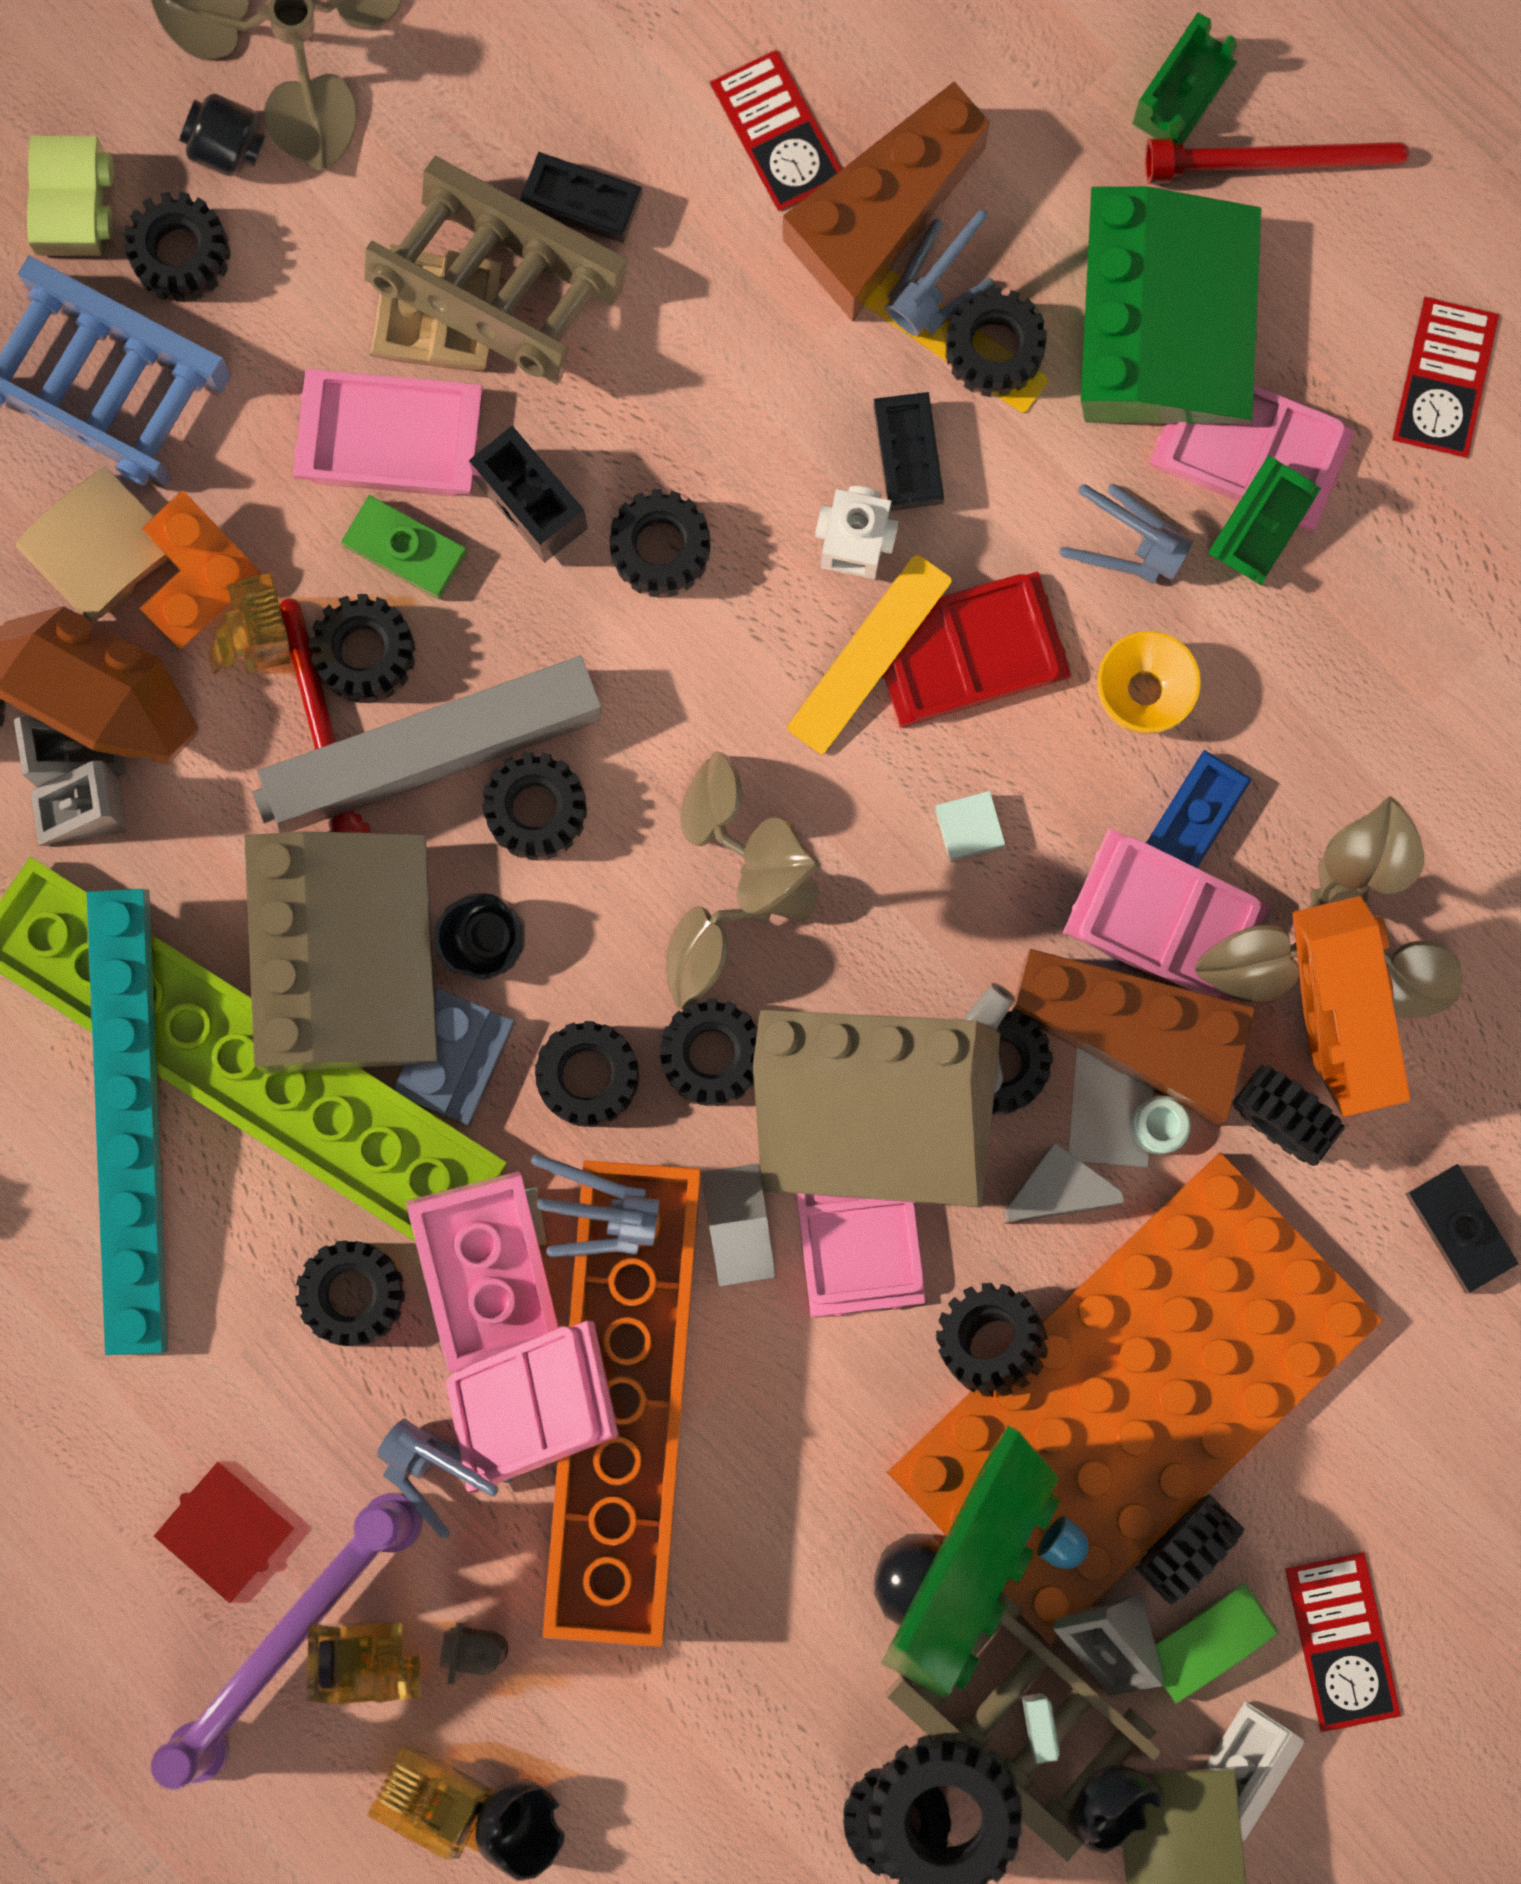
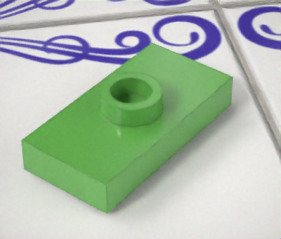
(404, 547)

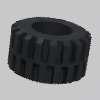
(955, 1765)

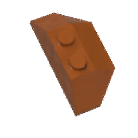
(93, 686)

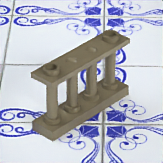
(517, 228)
(1054, 1819)

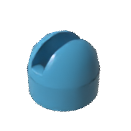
(1064, 1544)

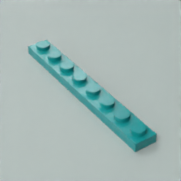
(127, 1122)

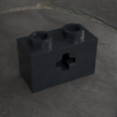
(528, 494)

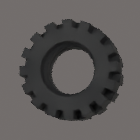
(1007, 312)
(652, 510)
(563, 1046)
(974, 1313)

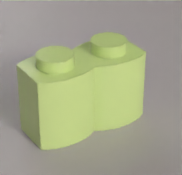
(68, 196)

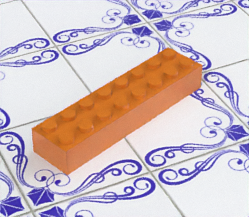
(620, 1495)

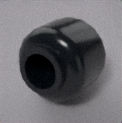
(221, 135)

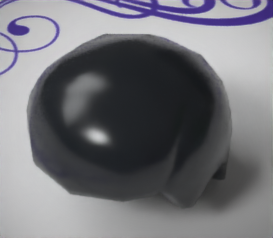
(480, 936)
(902, 1573)
(1113, 1807)
(519, 1829)

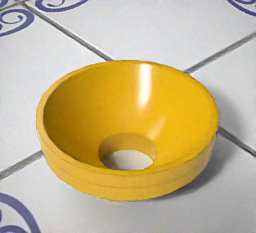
(1164, 660)

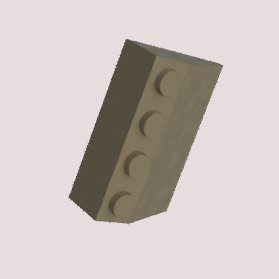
(339, 950)
(874, 1106)

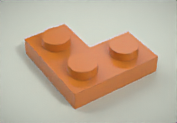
(206, 567)

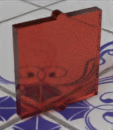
(224, 1532)

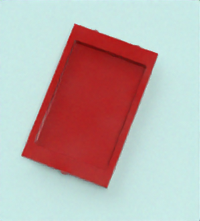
(977, 650)

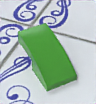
(1213, 1641)

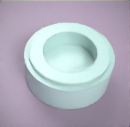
(1160, 1125)

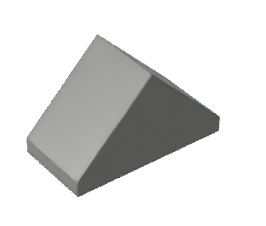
(50, 754)
(79, 805)
(1061, 1187)
(738, 1224)
(1114, 1643)

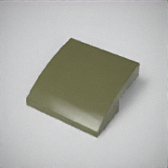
(1192, 1835)

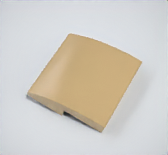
(417, 338)
(93, 545)

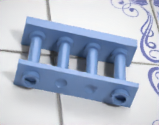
(144, 344)

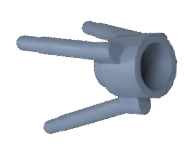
(916, 303)
(1161, 546)
(629, 1219)
(414, 1452)

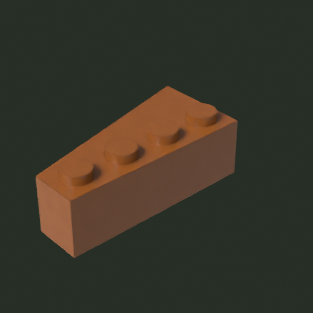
(881, 200)

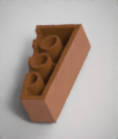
(1147, 1029)

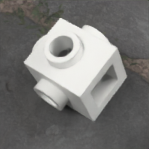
(856, 531)

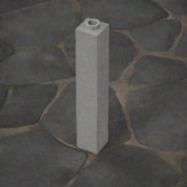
(427, 746)

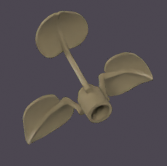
(306, 117)
(1372, 852)
(771, 881)

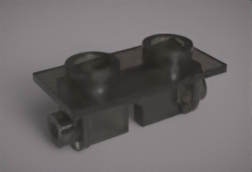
(471, 1650)

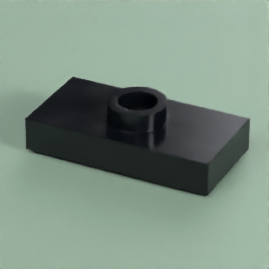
(581, 197)
(908, 451)
(1461, 1228)

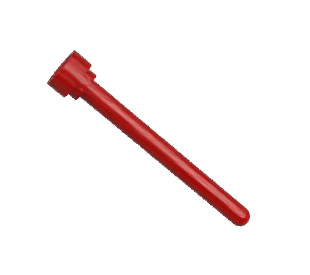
(1170, 160)
(314, 701)

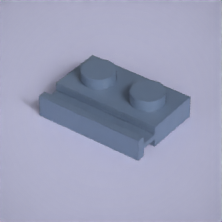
(467, 1053)

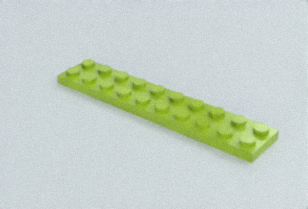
(325, 1121)

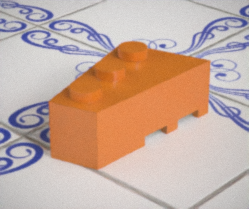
(1350, 1005)

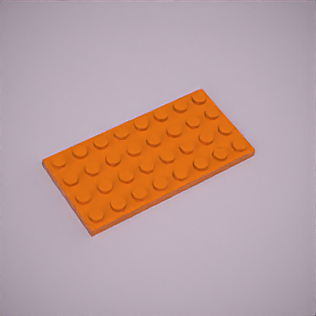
(1153, 1382)

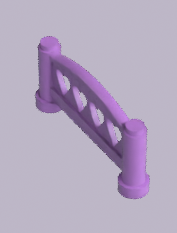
(201, 1747)

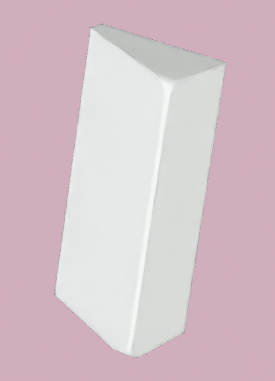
(1261, 1757)

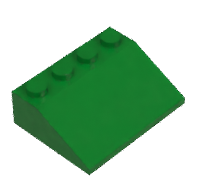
(1170, 308)
(973, 1567)

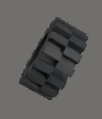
(166, 217)
(344, 620)
(529, 772)
(677, 1042)
(1034, 1062)
(1288, 1115)
(315, 1286)
(1190, 1549)
(933, 1826)

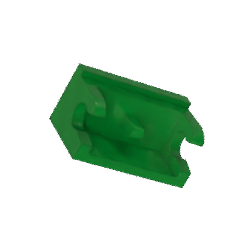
(1186, 83)
(1264, 520)

